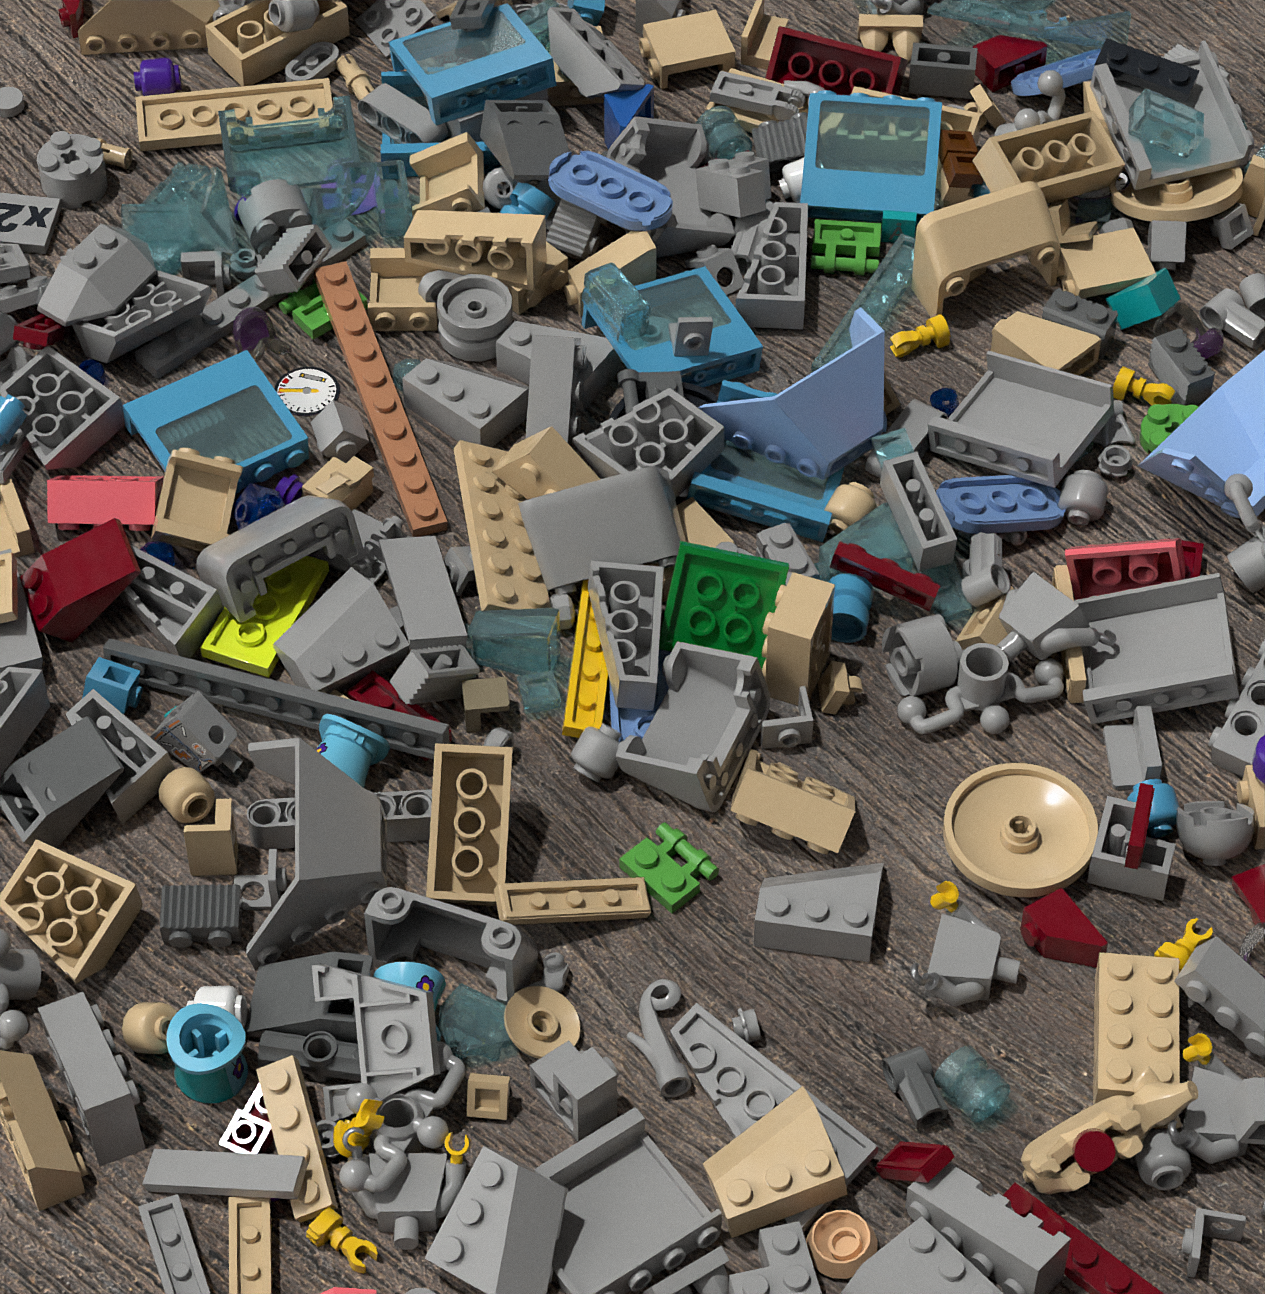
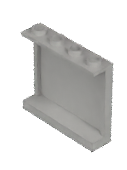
(1225, 137)
(1024, 420)
(1167, 651)
(623, 1211)

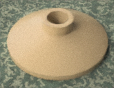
(546, 1010)

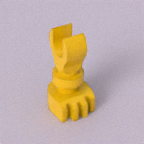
(907, 341)
(1151, 392)
(1184, 947)
(365, 1119)
(328, 1227)

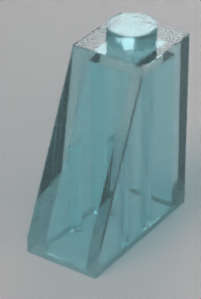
(876, 534)
(515, 639)

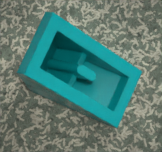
(1144, 299)

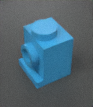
(114, 683)

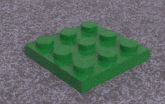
(720, 600)

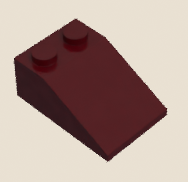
(79, 580)

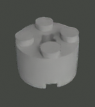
(72, 169)
(271, 211)
(921, 656)

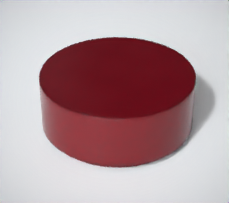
(1093, 1150)

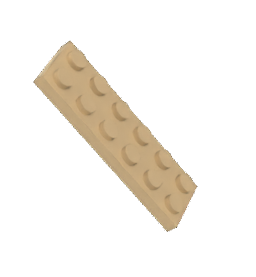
(193, 117)
(498, 538)

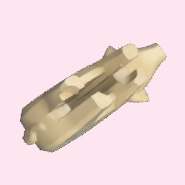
(1125, 1119)

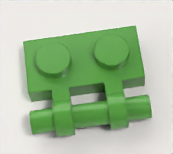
(848, 239)
(310, 310)
(662, 875)

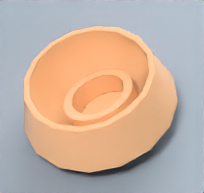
(840, 1243)

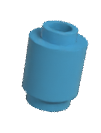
(10, 417)

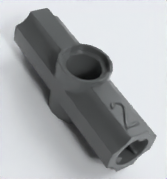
(340, 1058)

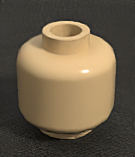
(849, 505)
(186, 795)
(147, 1027)

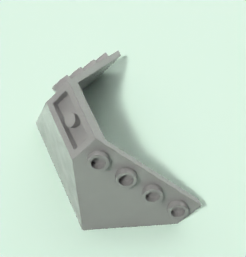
(336, 847)

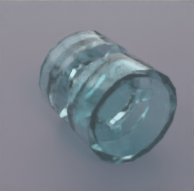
(724, 133)
(976, 1088)

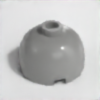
(1214, 831)

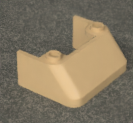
(981, 234)

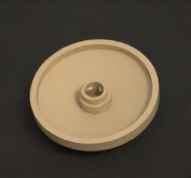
(1181, 199)
(1020, 829)

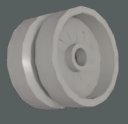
(473, 316)

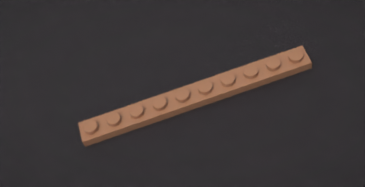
(380, 400)

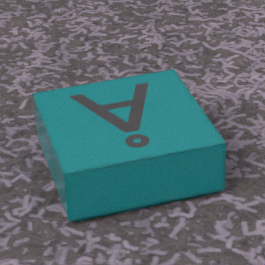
(896, 223)

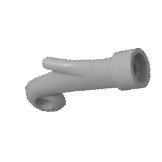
(656, 1047)

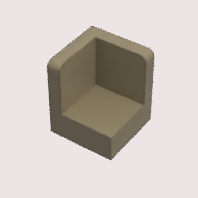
(483, 697)

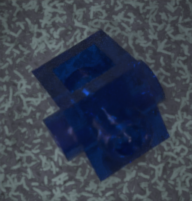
(255, 504)

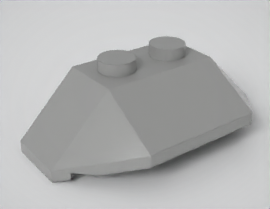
(589, 56)
(97, 276)

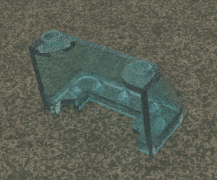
(295, 151)

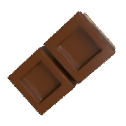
(956, 167)

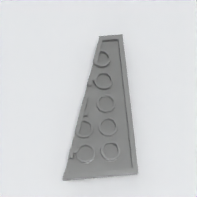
(749, 1085)

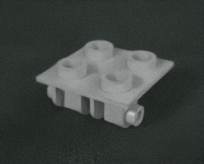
(393, 20)
(370, 532)

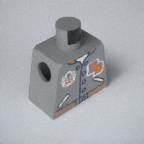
(198, 736)

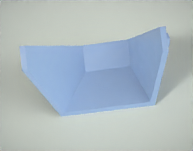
(821, 418)
(1219, 441)

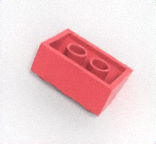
(101, 498)
(1124, 566)

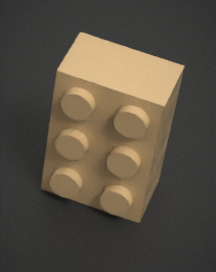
(798, 637)

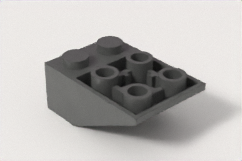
(523, 136)
(58, 783)
(286, 999)

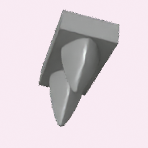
(705, 1274)

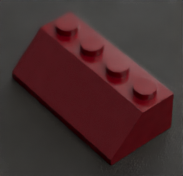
(833, 64)

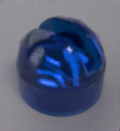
(94, 369)
(941, 395)

